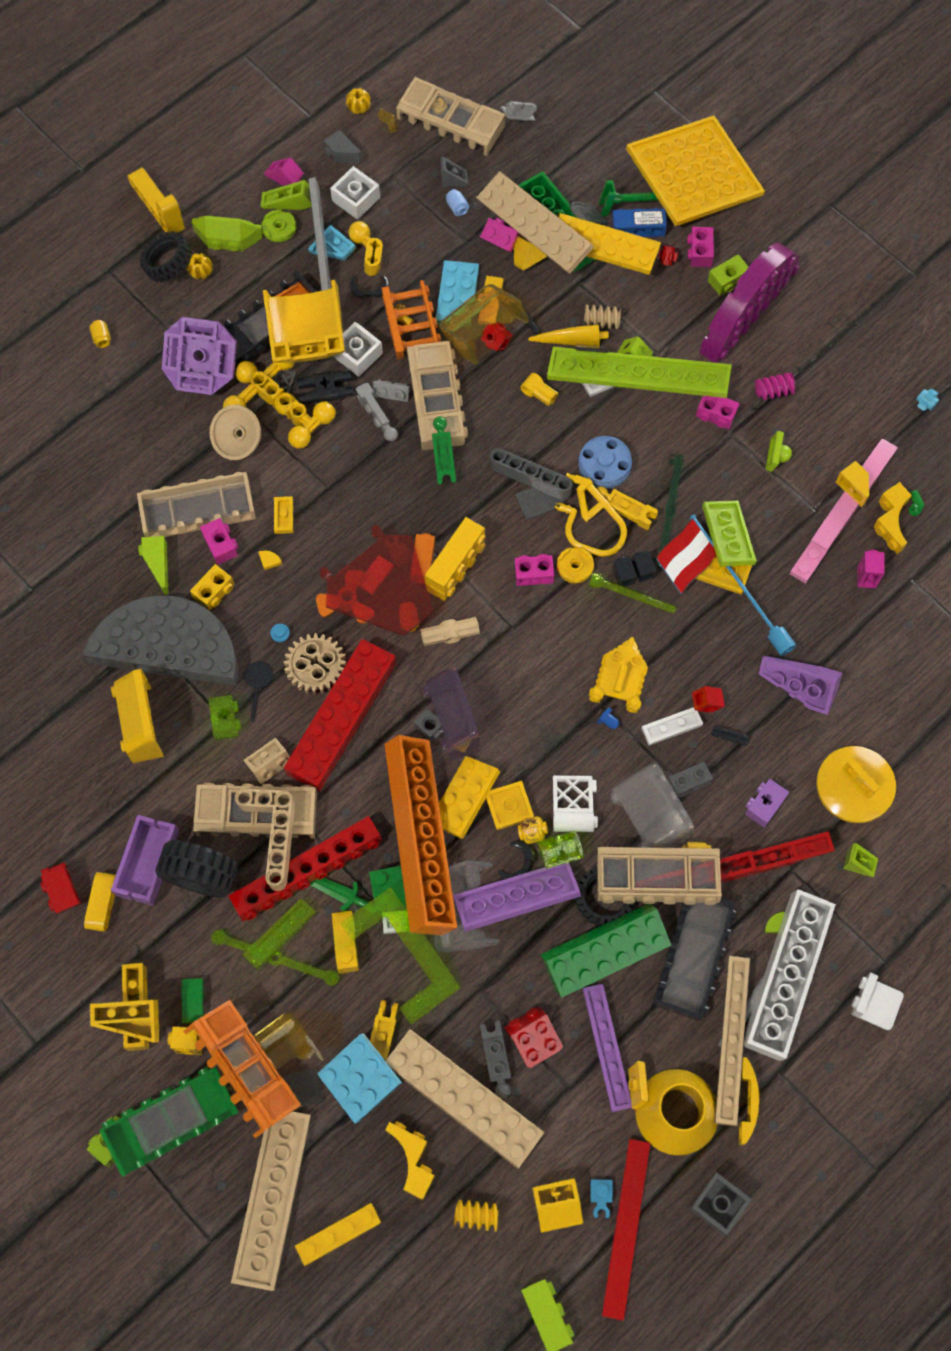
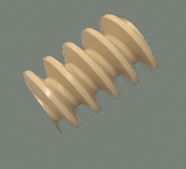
(603, 317)

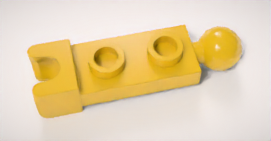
(629, 507)

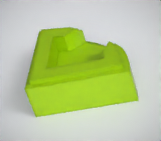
(774, 923)

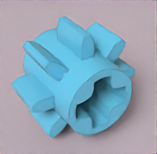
(927, 399)

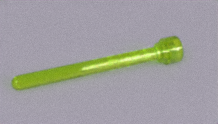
(597, 581)

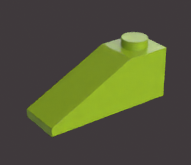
(288, 197)
(155, 556)

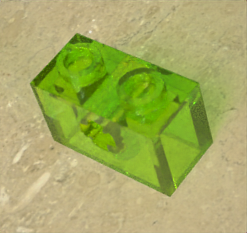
(219, 708)

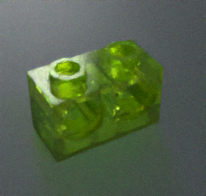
(560, 849)

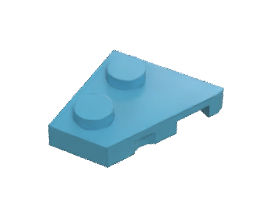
(336, 244)

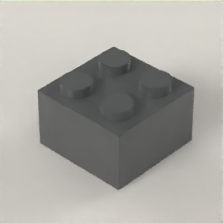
(720, 1204)

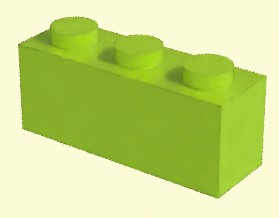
(548, 1315)

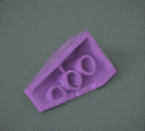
(806, 682)

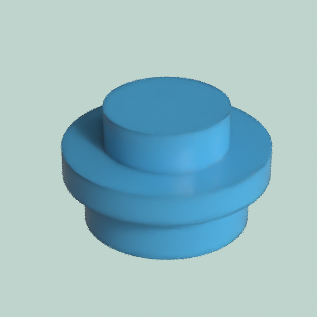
(280, 633)

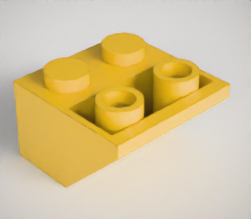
(557, 1205)

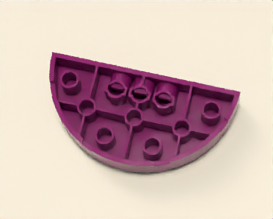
(750, 297)

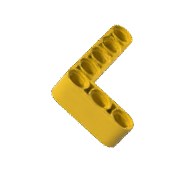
(162, 208)

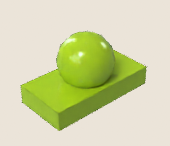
(777, 452)

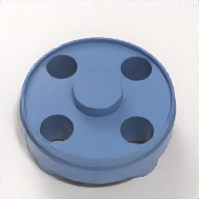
(605, 461)

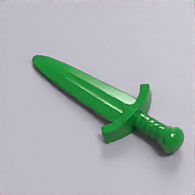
(339, 892)

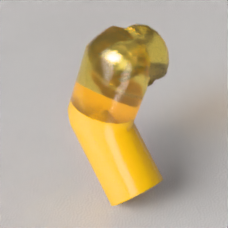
(404, 319)

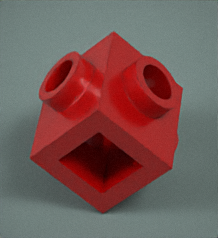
(496, 336)

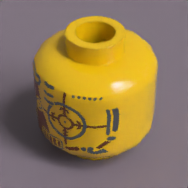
(532, 830)

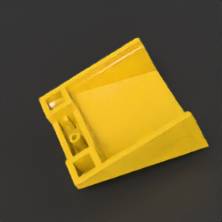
(305, 325)

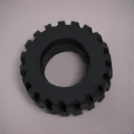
(196, 868)

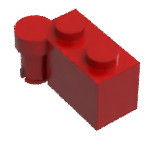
(60, 888)

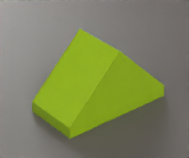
(860, 861)

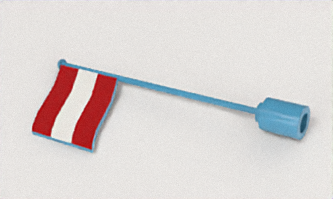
(690, 555)

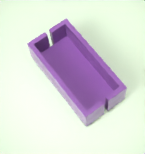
(136, 872)

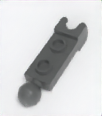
(496, 1059)

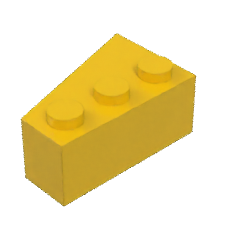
(130, 1018)

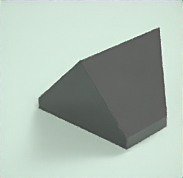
(452, 174)

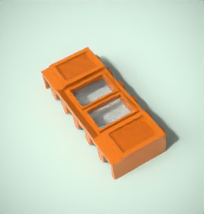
(244, 1066)

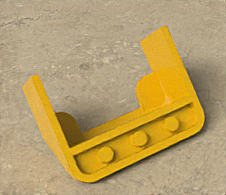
(136, 717)

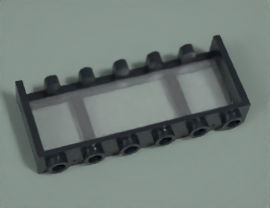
(694, 958)

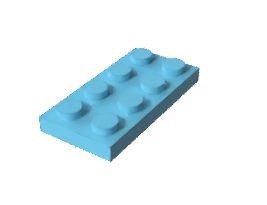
(456, 287)

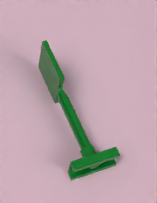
(610, 197)

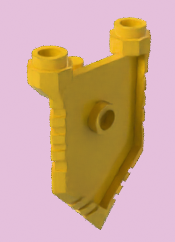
(621, 676)

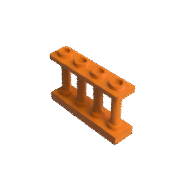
(393, 314)

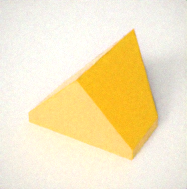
(526, 254)

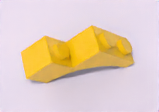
(888, 524)
(414, 1145)

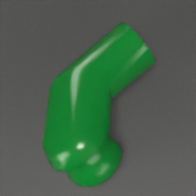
(917, 504)

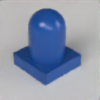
(608, 719)

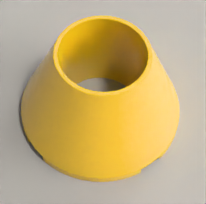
(659, 1131)

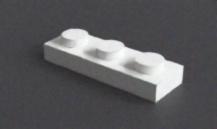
(671, 726)

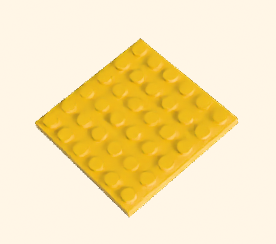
(695, 170)

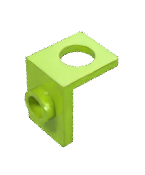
(636, 347)

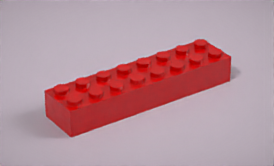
(340, 715)

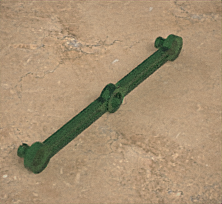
(670, 508)

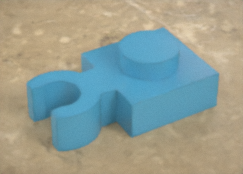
(601, 1193)

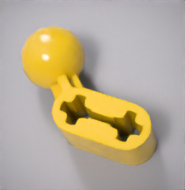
(360, 233)

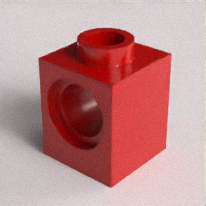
(708, 699)

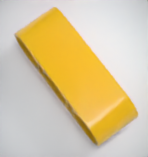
(100, 902)

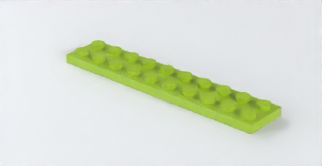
(640, 372)

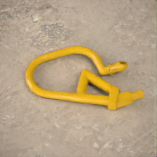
(587, 484)

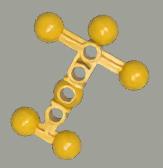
(299, 435)

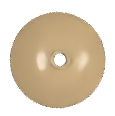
(226, 429)

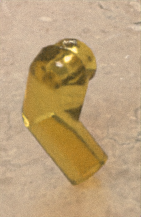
(388, 119)

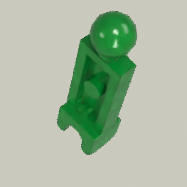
(443, 450)

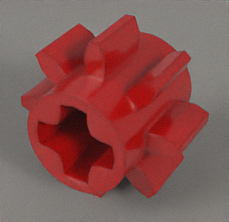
(667, 255)

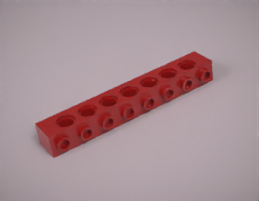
(310, 858)

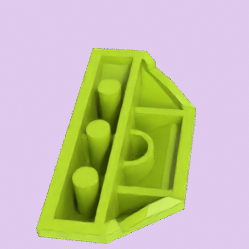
(227, 232)

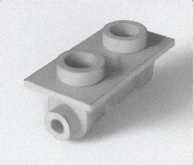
(519, 111)
(395, 391)

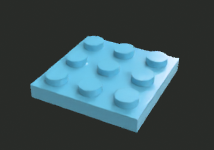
(359, 1078)

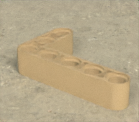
(277, 830)

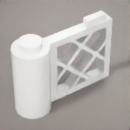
(575, 818)

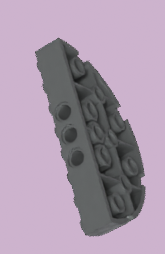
(166, 639)

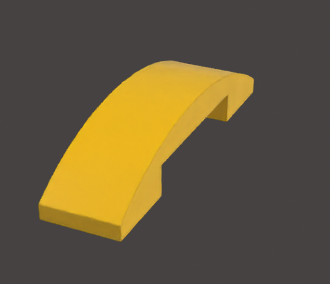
(746, 1128)

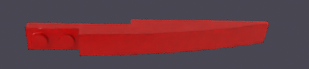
(774, 857)

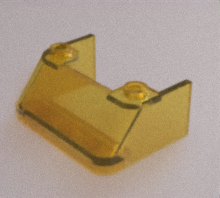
(471, 318)
(285, 1040)

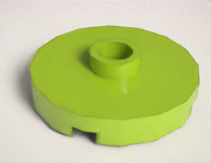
(278, 219)

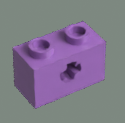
(773, 794)

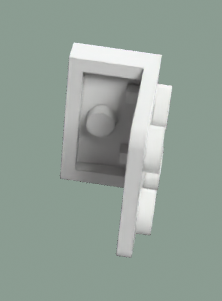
(876, 1002)

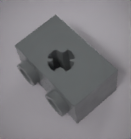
(690, 780)

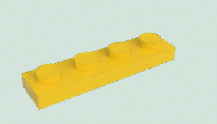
(337, 1234)

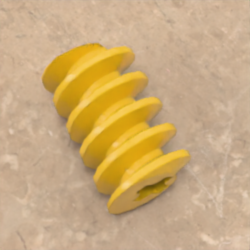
(476, 1215)

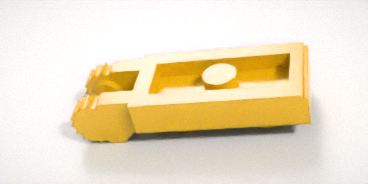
(384, 1029)

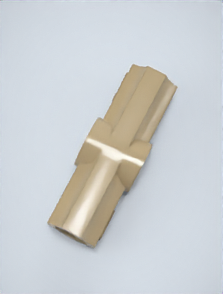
(450, 631)

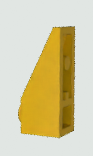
(344, 947)

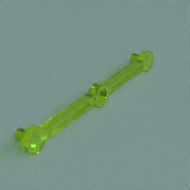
(331, 977)

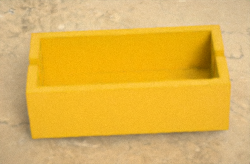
(455, 559)

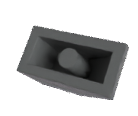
(342, 149)

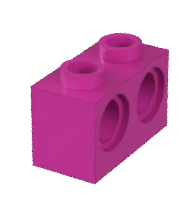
(702, 246)
(719, 406)
(534, 575)

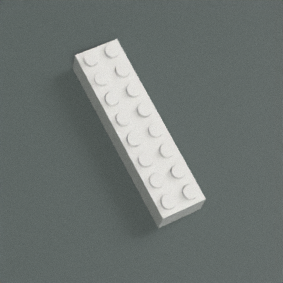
(788, 975)

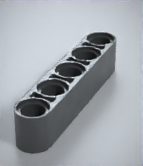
(536, 480)

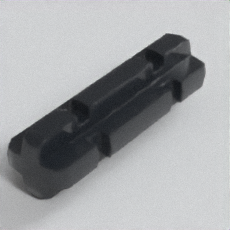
(730, 735)

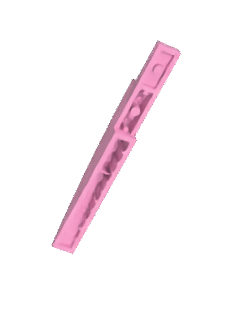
(840, 515)

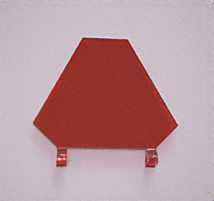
(382, 585)

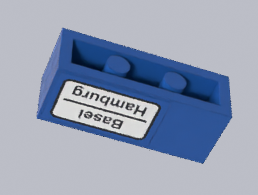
(640, 222)

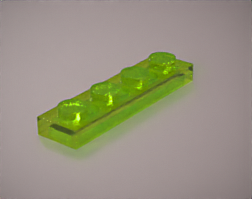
(279, 934)

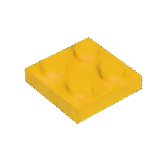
(509, 805)

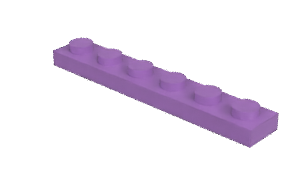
(607, 1048)

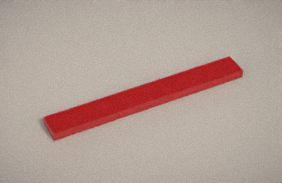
(626, 1230)

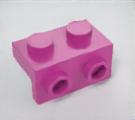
(499, 234)

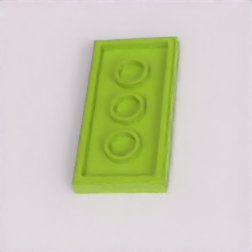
(729, 533)

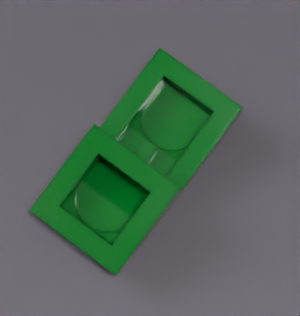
(192, 999)

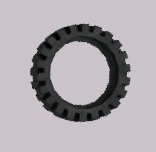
(159, 246)
(587, 912)

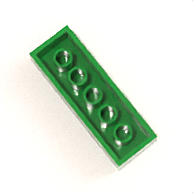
(550, 197)
(605, 950)

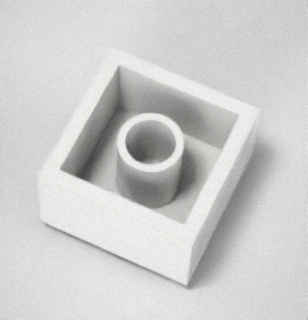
(355, 192)
(360, 349)

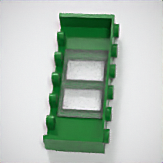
(167, 1121)

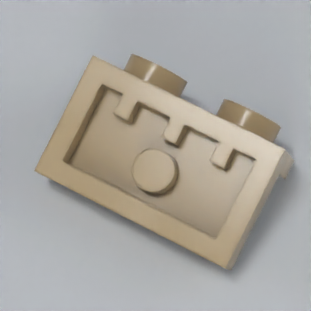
(267, 760)

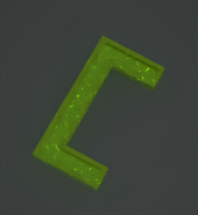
(441, 979)

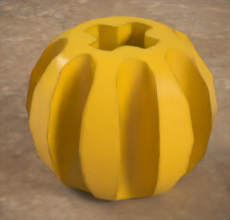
(358, 101)
(199, 266)

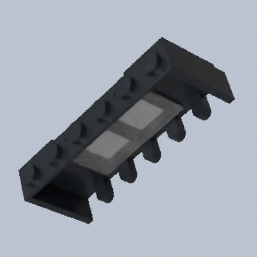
(252, 327)

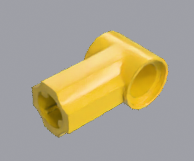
(536, 387)

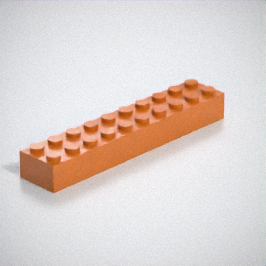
(420, 836)

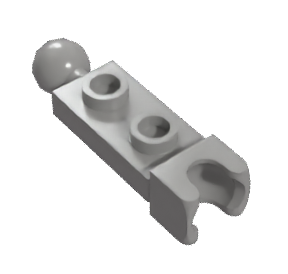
(366, 398)

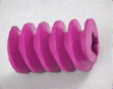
(776, 385)

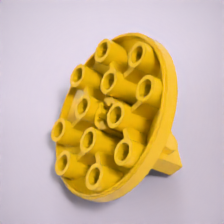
(856, 784)

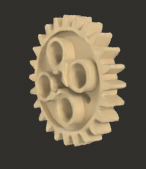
(305, 677)

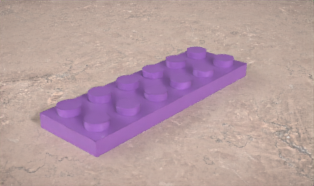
(516, 896)

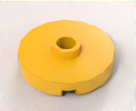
(579, 557)

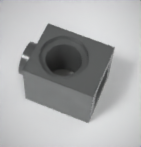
(424, 719)

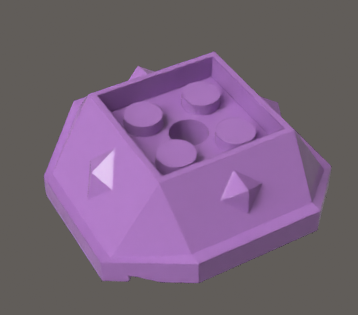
(181, 359)

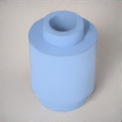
(457, 202)

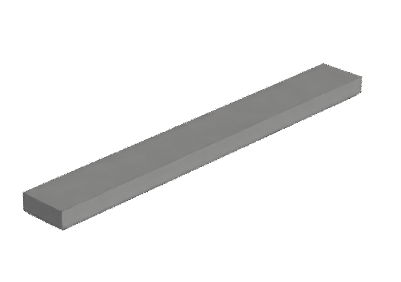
(319, 234)

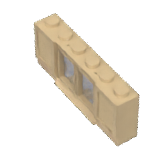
(451, 114)
(436, 391)
(219, 813)

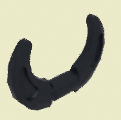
(359, 292)
(529, 856)

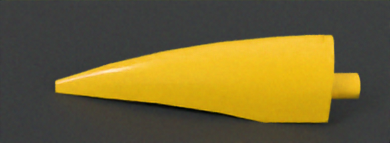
(574, 335)

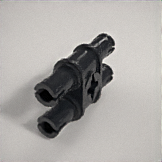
(321, 394)

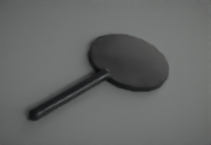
(257, 676)

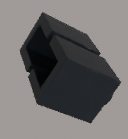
(639, 566)

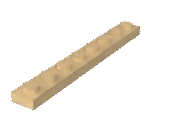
(732, 1041)

